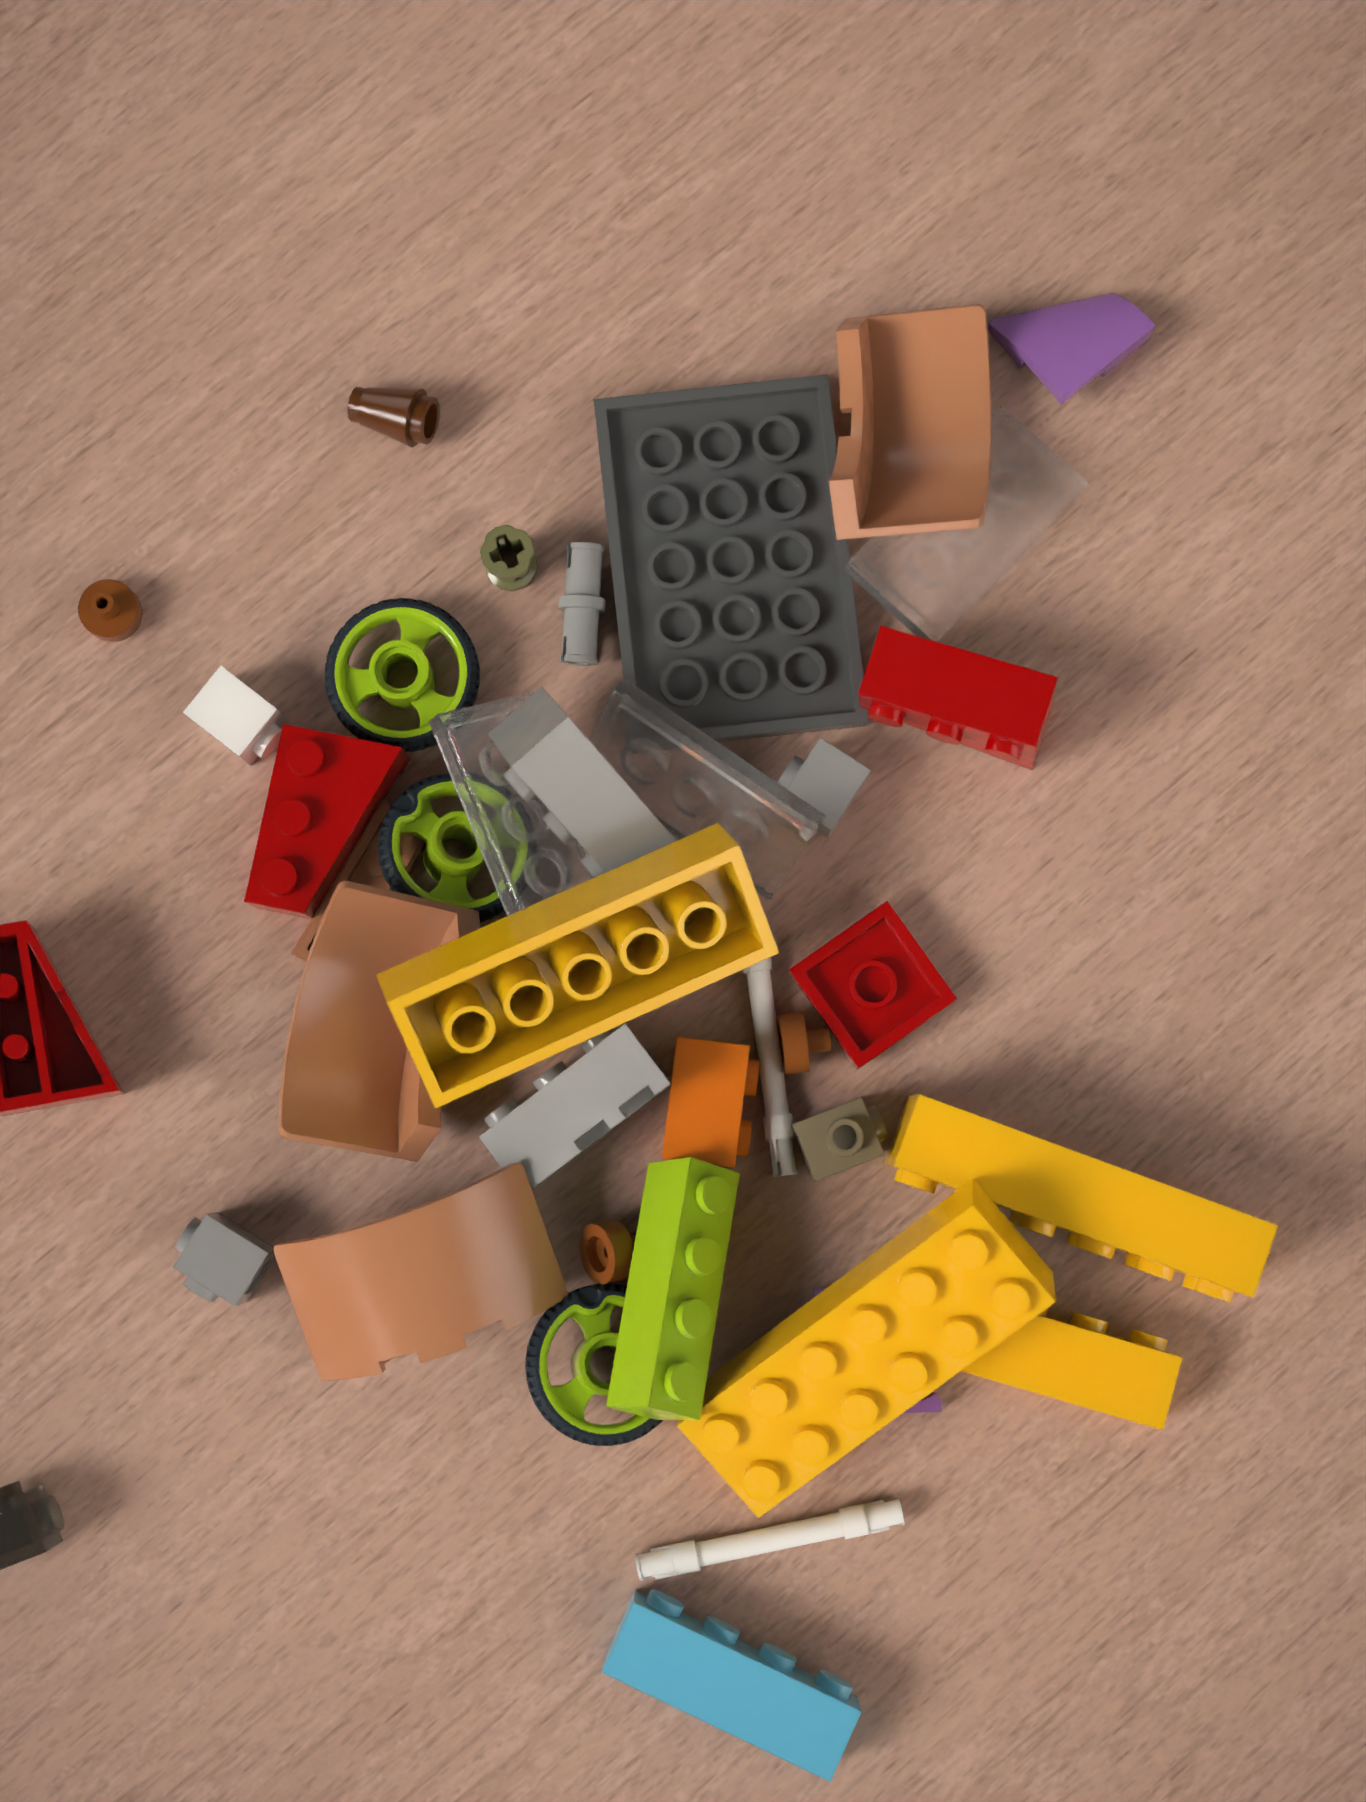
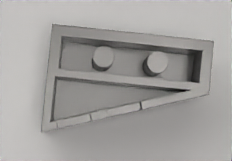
(574, 1105)

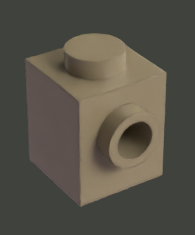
(840, 1138)

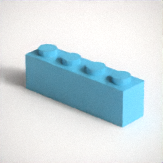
(732, 1683)

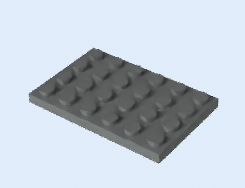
(732, 556)

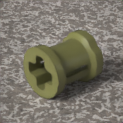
(521, 546)

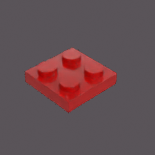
(872, 984)

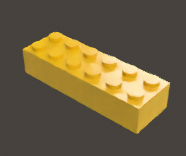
(578, 963)
(1091, 1199)
(869, 1348)

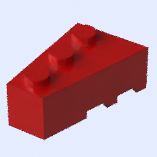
(957, 696)
(314, 815)
(44, 1040)

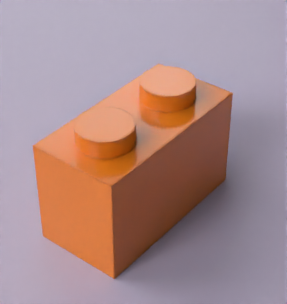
(708, 1101)

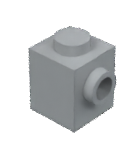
(825, 781)
(222, 1259)

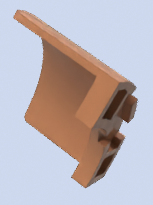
(916, 423)
(344, 1058)
(422, 1277)

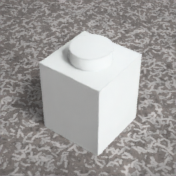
(237, 716)

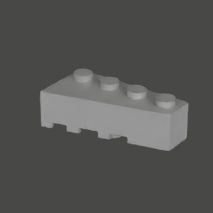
(576, 785)

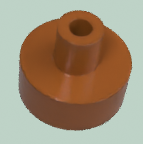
(110, 610)
(798, 1042)
(606, 1251)

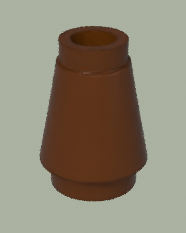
(396, 412)

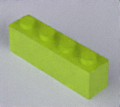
(673, 1290)

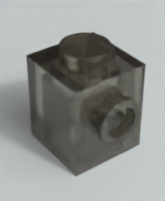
(27, 1523)

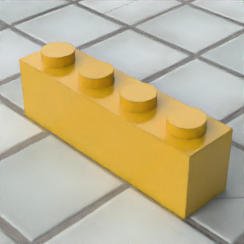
(1087, 1367)

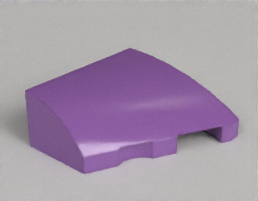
(1073, 340)

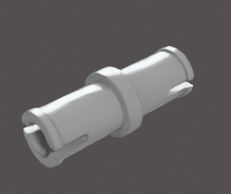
(581, 604)

